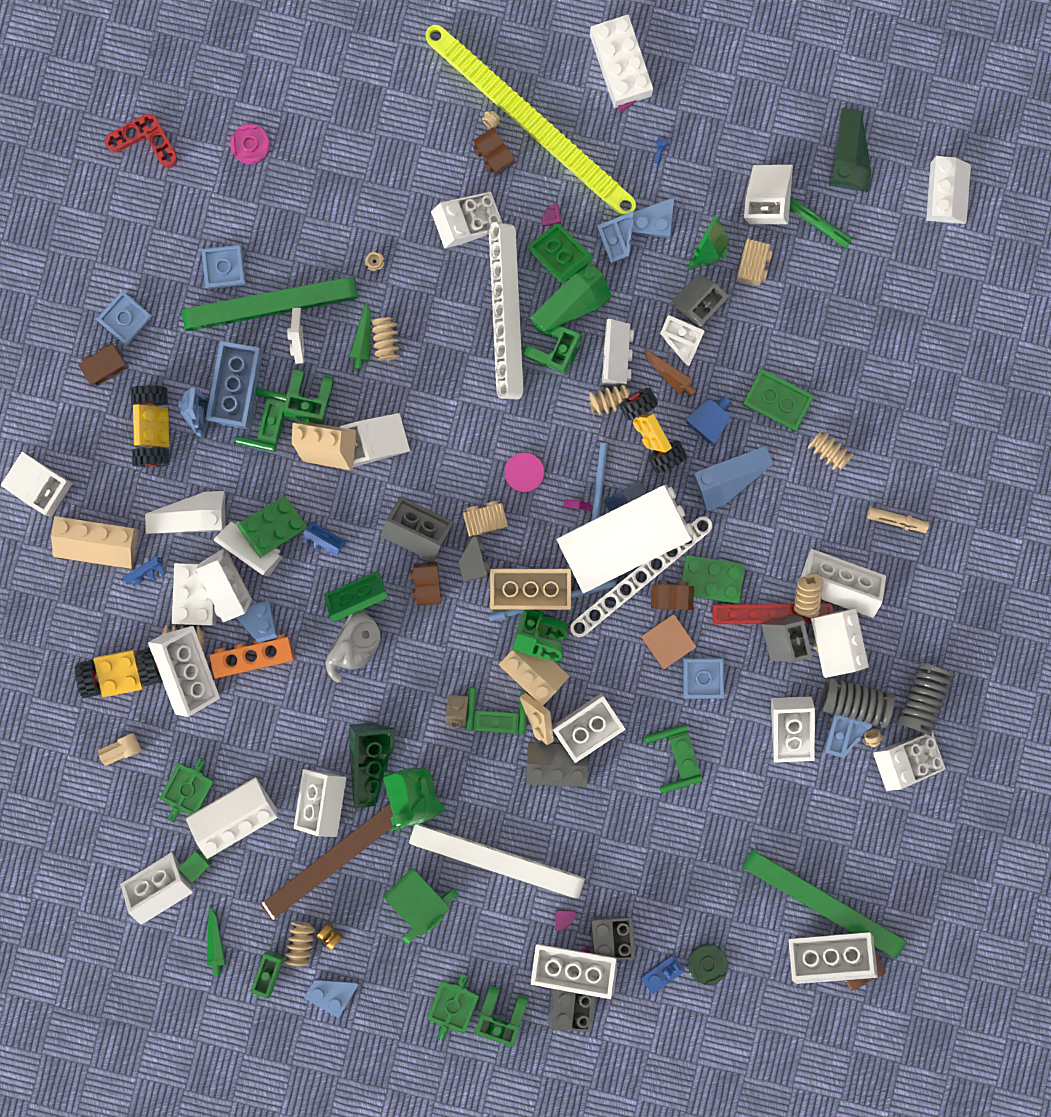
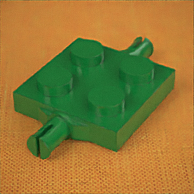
(186, 789)
(453, 1006)

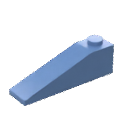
(194, 410)
(727, 479)

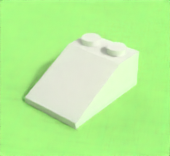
(793, 729)

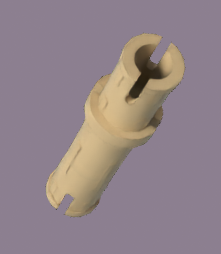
(905, 522)

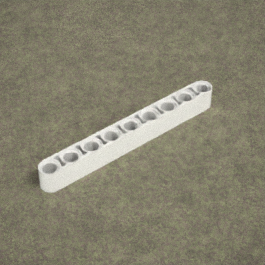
(506, 311)
(634, 584)
(497, 860)

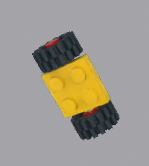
(150, 426)
(667, 453)
(116, 673)

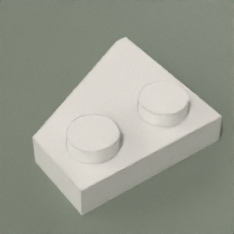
(295, 334)
(682, 338)

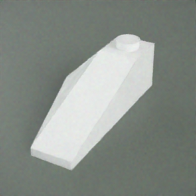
(194, 514)

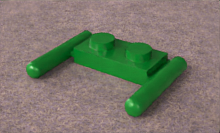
(270, 424)
(494, 721)
(683, 755)

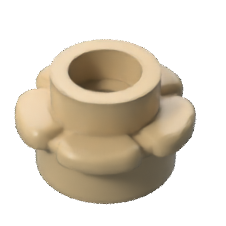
(491, 119)
(374, 256)
(873, 737)

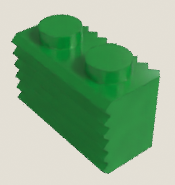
(267, 974)

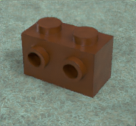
(103, 365)

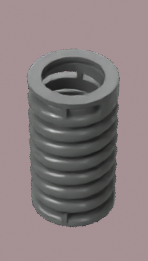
(922, 698)
(857, 707)

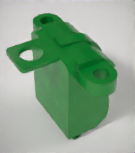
(412, 797)
(418, 904)

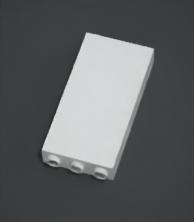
(626, 538)

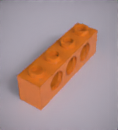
(222, 668)

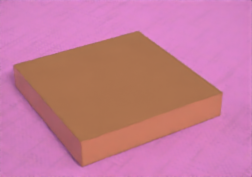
(668, 641)

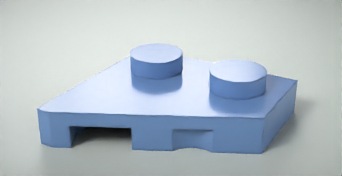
(654, 220)
(617, 236)
(259, 621)
(844, 734)
(331, 995)

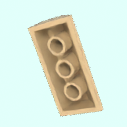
(94, 542)
(530, 588)

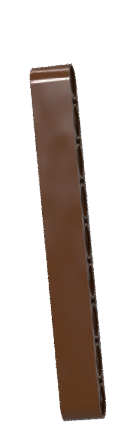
(328, 863)

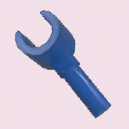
(661, 145)

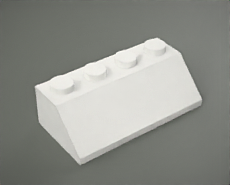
(847, 583)
(184, 671)
(231, 817)
(574, 971)

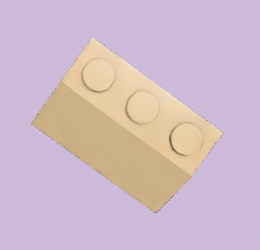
(324, 444)
(536, 675)

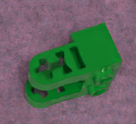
(563, 353)
(304, 408)
(534, 624)
(497, 1029)

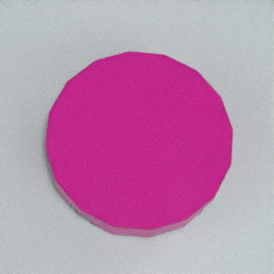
(250, 144)
(524, 472)

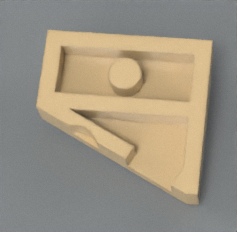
(539, 718)

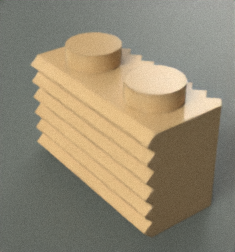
(753, 262)
(485, 519)

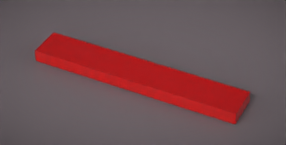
(758, 613)

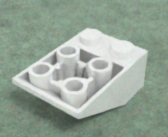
(769, 194)
(465, 218)
(378, 438)
(36, 484)
(909, 761)

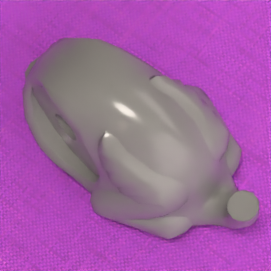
(353, 645)

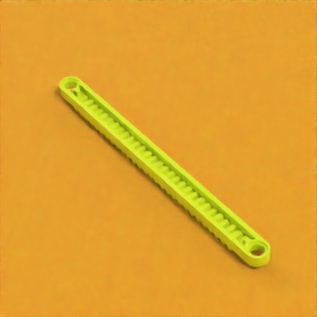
(530, 120)

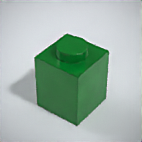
(195, 865)

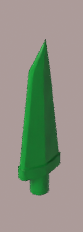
(361, 343)
(215, 951)

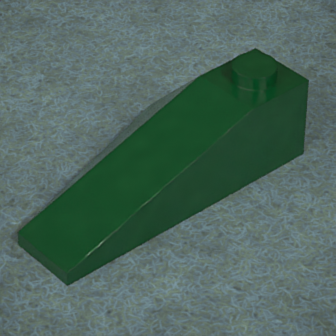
(851, 158)
(369, 754)

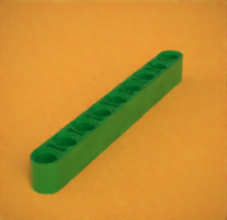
(269, 304)
(822, 902)

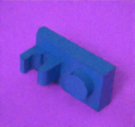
(323, 538)
(136, 576)
(662, 974)

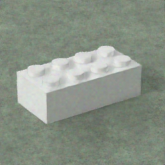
(621, 61)
(833, 958)

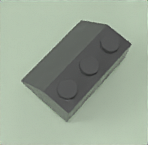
(416, 529)
(554, 766)

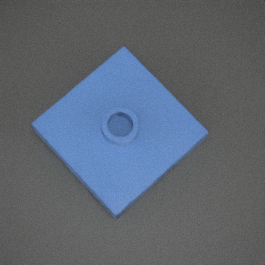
(223, 267)
(124, 318)
(703, 678)

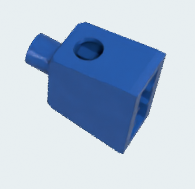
(710, 419)

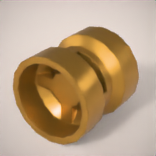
(333, 939)

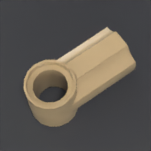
(123, 748)

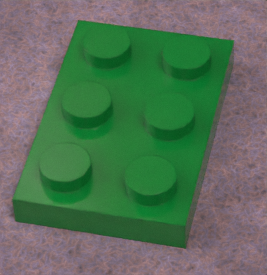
(559, 253)
(778, 400)
(272, 526)
(714, 578)
(355, 596)

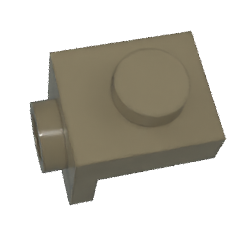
(456, 711)

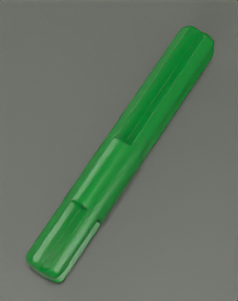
(819, 223)

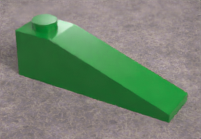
(711, 246)
(578, 296)

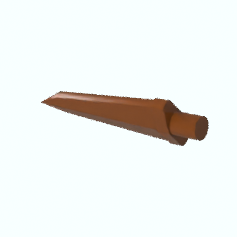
(674, 377)

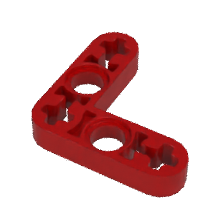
(149, 133)

